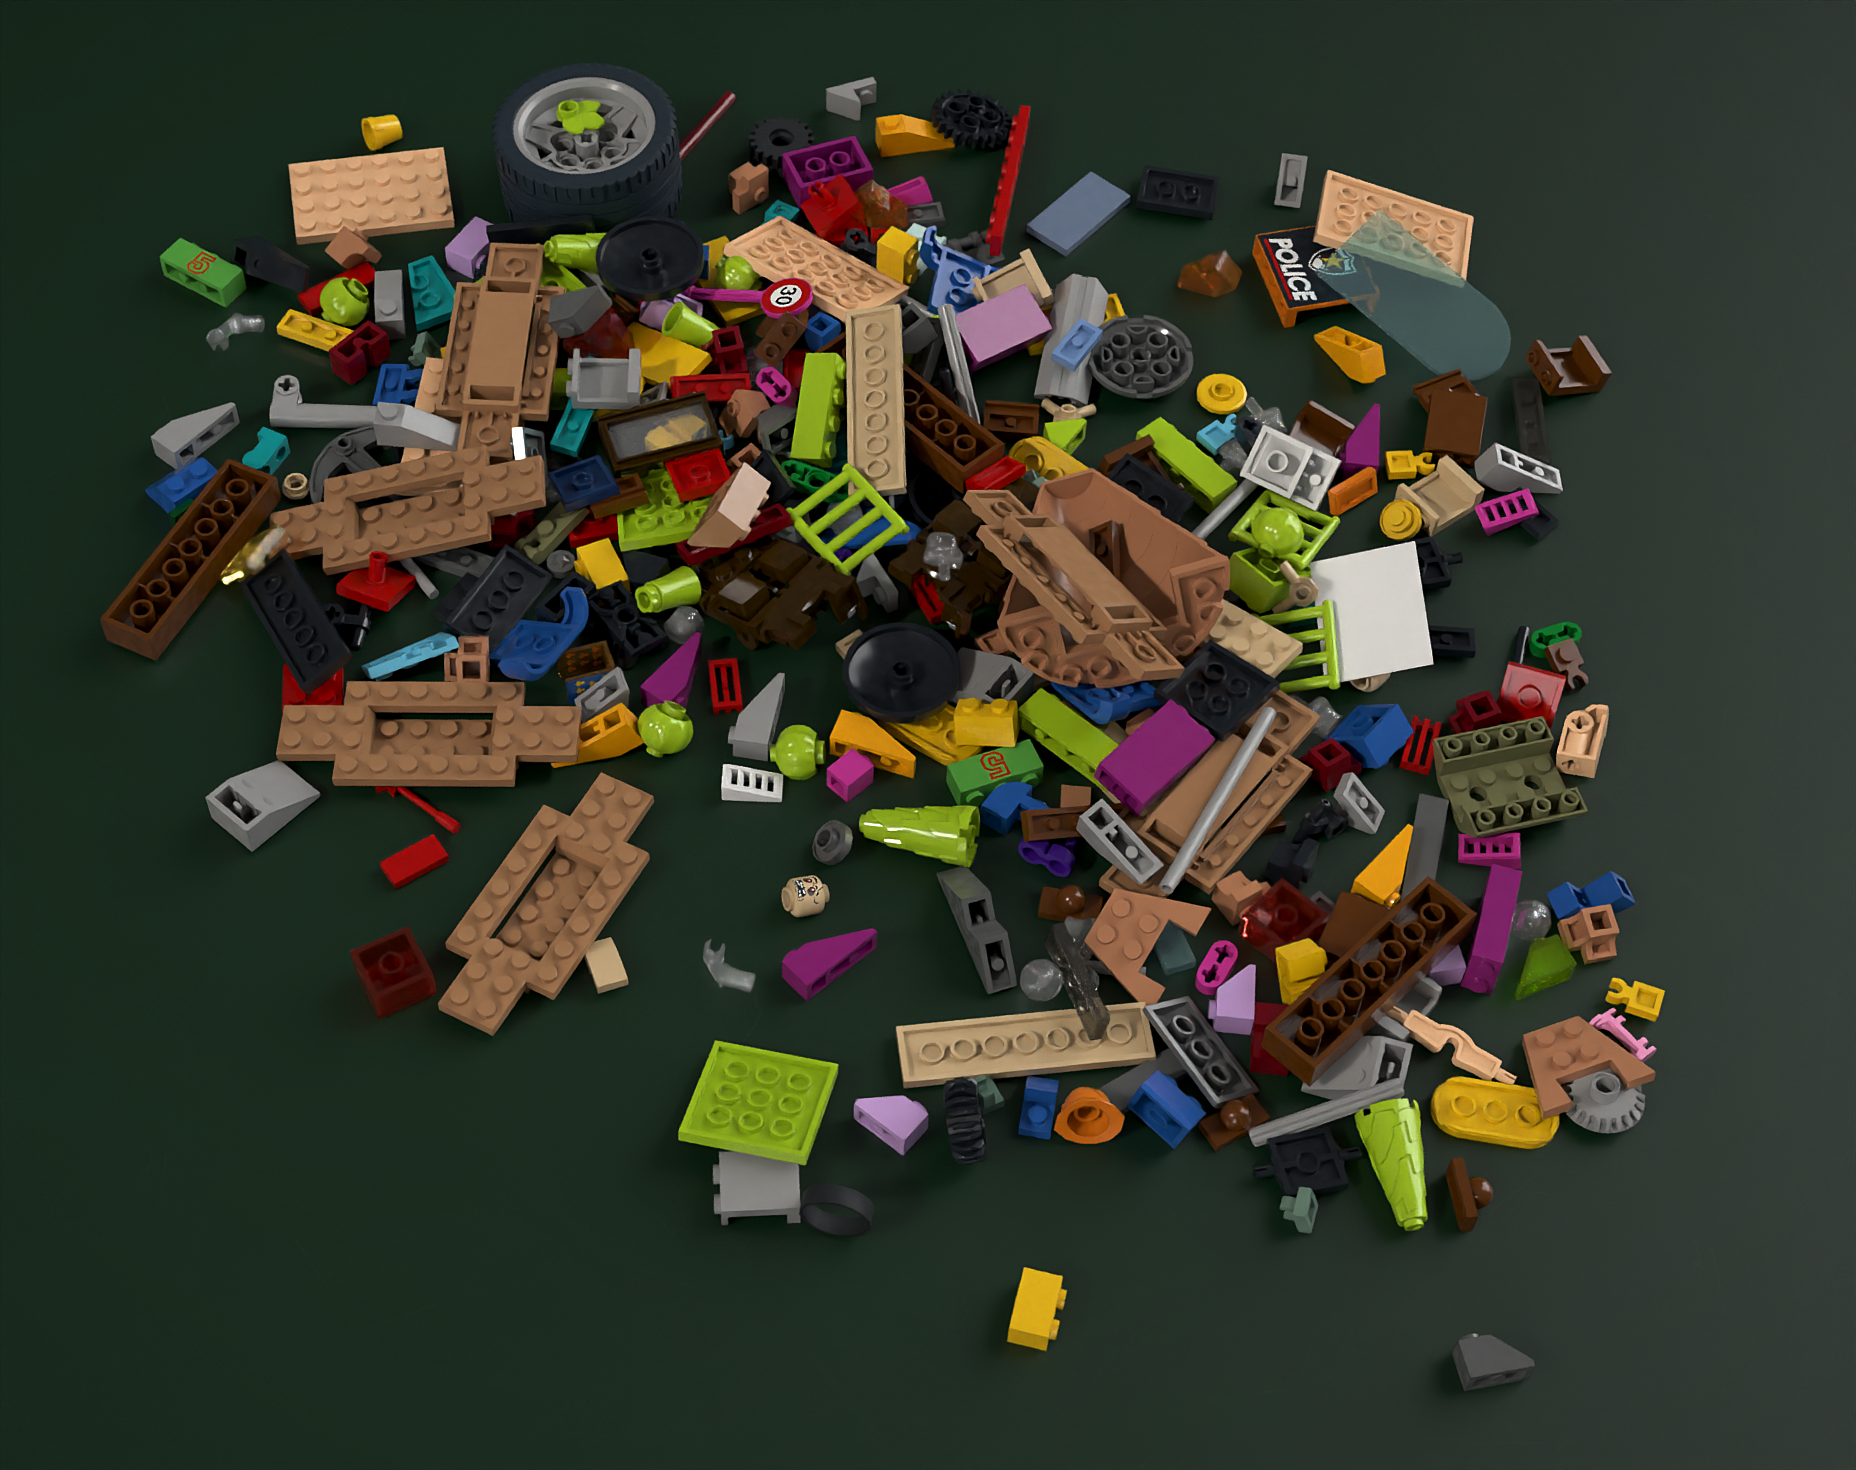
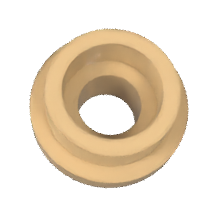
(296, 486)

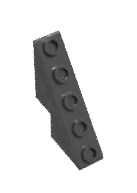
(982, 933)

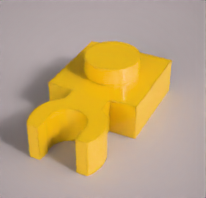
(1405, 465)
(1640, 998)

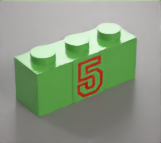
(203, 272)
(978, 776)

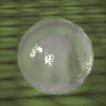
(684, 624)
(1531, 919)
(1041, 980)

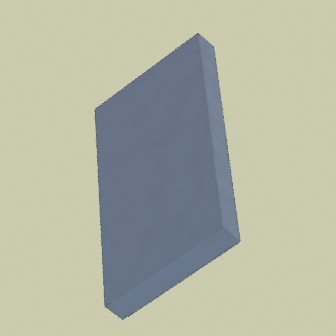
(1078, 213)

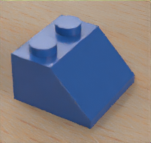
(182, 484)
(1373, 733)
(1166, 1108)

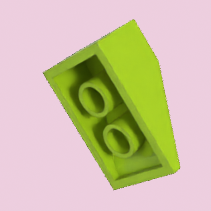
(1259, 579)

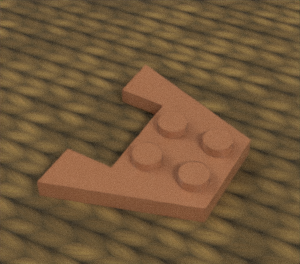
(1129, 931)
(1572, 1052)

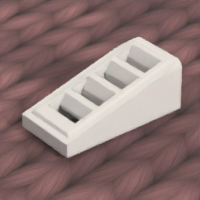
(742, 774)

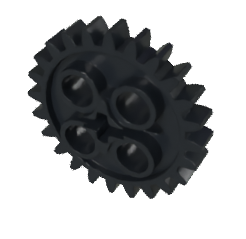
(971, 119)

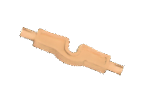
(1466, 1053)

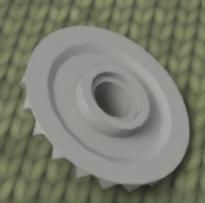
(1604, 1103)

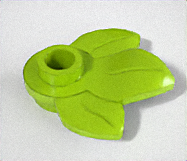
(579, 116)

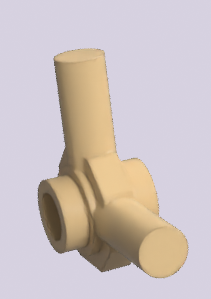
(1067, 411)
(1301, 591)

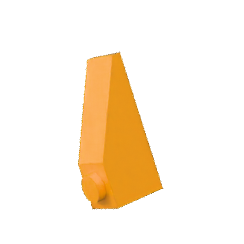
(908, 135)
(1354, 354)
(607, 736)
(869, 739)
(1384, 875)

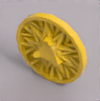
(1221, 394)

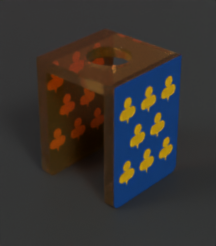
(583, 660)

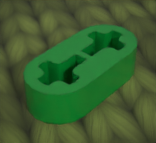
(1553, 635)

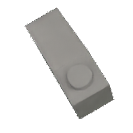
(390, 303)
(413, 428)
(193, 434)
(1507, 470)
(758, 722)
(1117, 842)

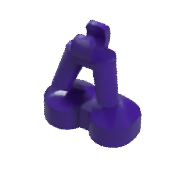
(1056, 858)

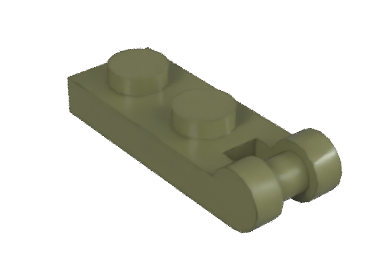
(550, 533)

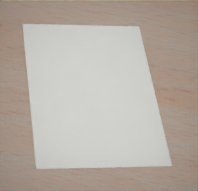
(1376, 610)

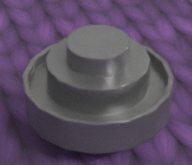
(832, 842)

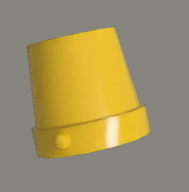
(381, 131)

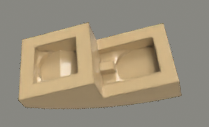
(605, 965)

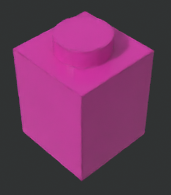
(850, 775)

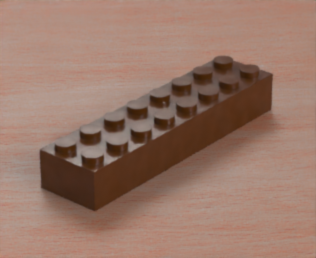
(938, 429)
(190, 559)
(1368, 981)

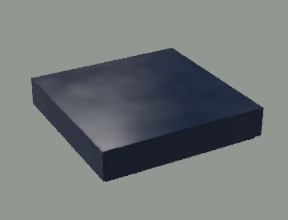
(583, 483)

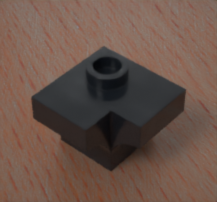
(1292, 862)

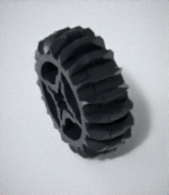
(965, 1120)

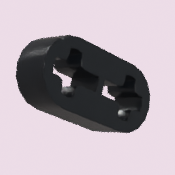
(1247, 432)

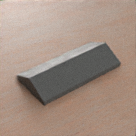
(1200, 1051)

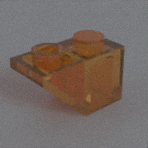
(880, 207)
(1211, 275)

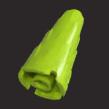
(574, 250)
(927, 831)
(1397, 1156)

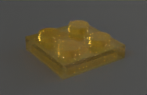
(252, 554)

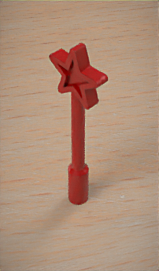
(440, 817)

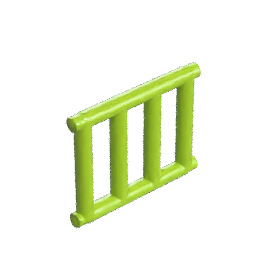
(864, 491)
(1309, 549)
(1326, 633)

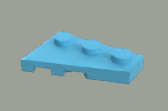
(410, 656)

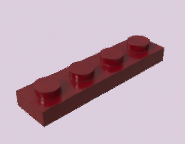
(770, 520)

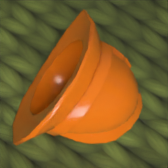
(1088, 1117)

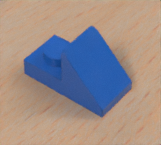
(1038, 1107)

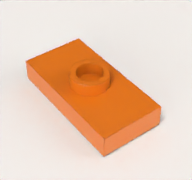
(1352, 491)

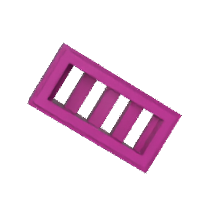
(912, 192)
(1494, 505)
(1501, 840)

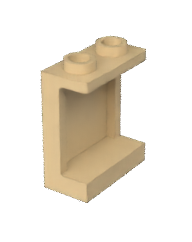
(1013, 275)
(1443, 496)

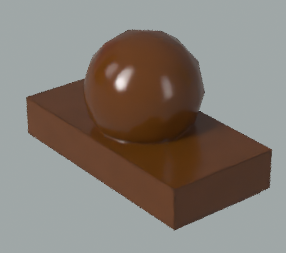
(1068, 901)
(1233, 1121)
(1467, 1193)

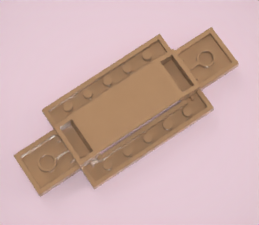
(489, 351)
(413, 524)
(1118, 615)
(429, 751)
(1173, 815)
(558, 913)

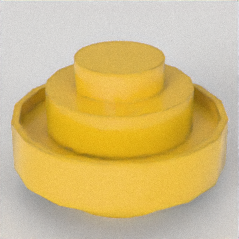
(1401, 520)

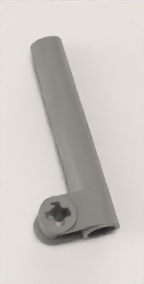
(290, 412)

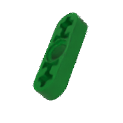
(812, 473)

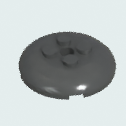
(1141, 357)

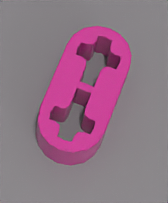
(780, 384)
(1211, 965)

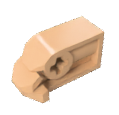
(1582, 741)

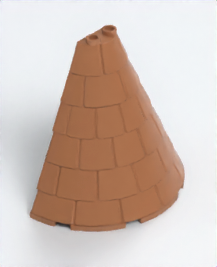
(1159, 564)

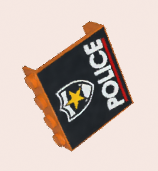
(1289, 268)

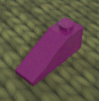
(1362, 446)
(675, 676)
(824, 960)

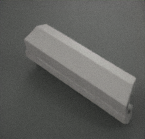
(1074, 299)

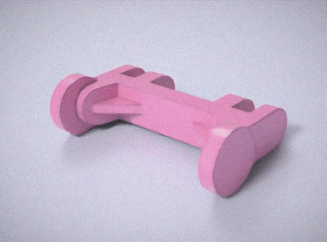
(1608, 1022)

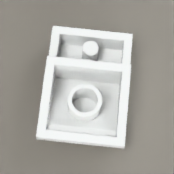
(1290, 467)

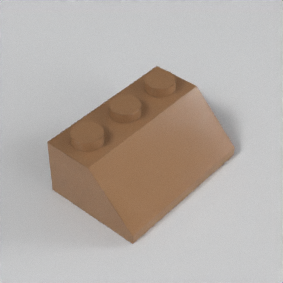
(731, 510)

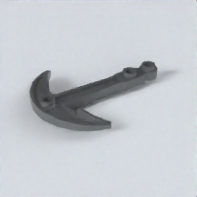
(346, 452)

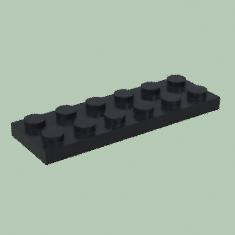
(296, 621)

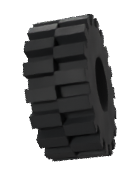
(773, 132)

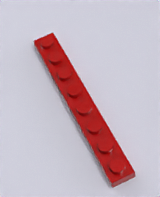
(1007, 185)

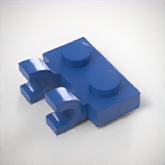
(393, 384)

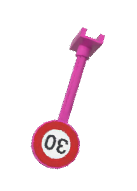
(784, 295)

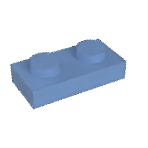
(1076, 345)

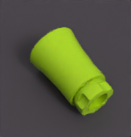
(687, 326)
(669, 591)

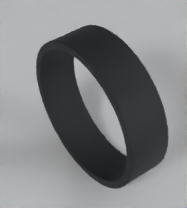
(838, 1196)

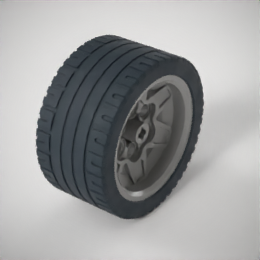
(609, 172)

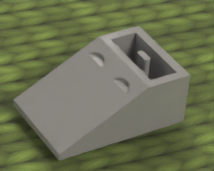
(992, 677)
(260, 802)
(1362, 1066)

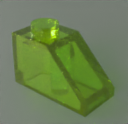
(1544, 966)

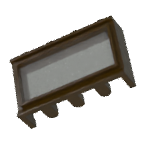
(658, 433)

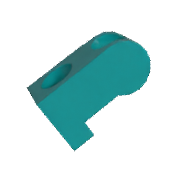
(269, 452)

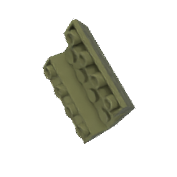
(1496, 766)

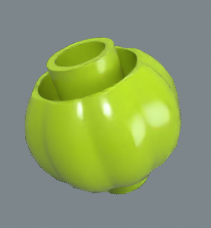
(736, 274)
(344, 302)
(1277, 532)
(665, 728)
(798, 752)

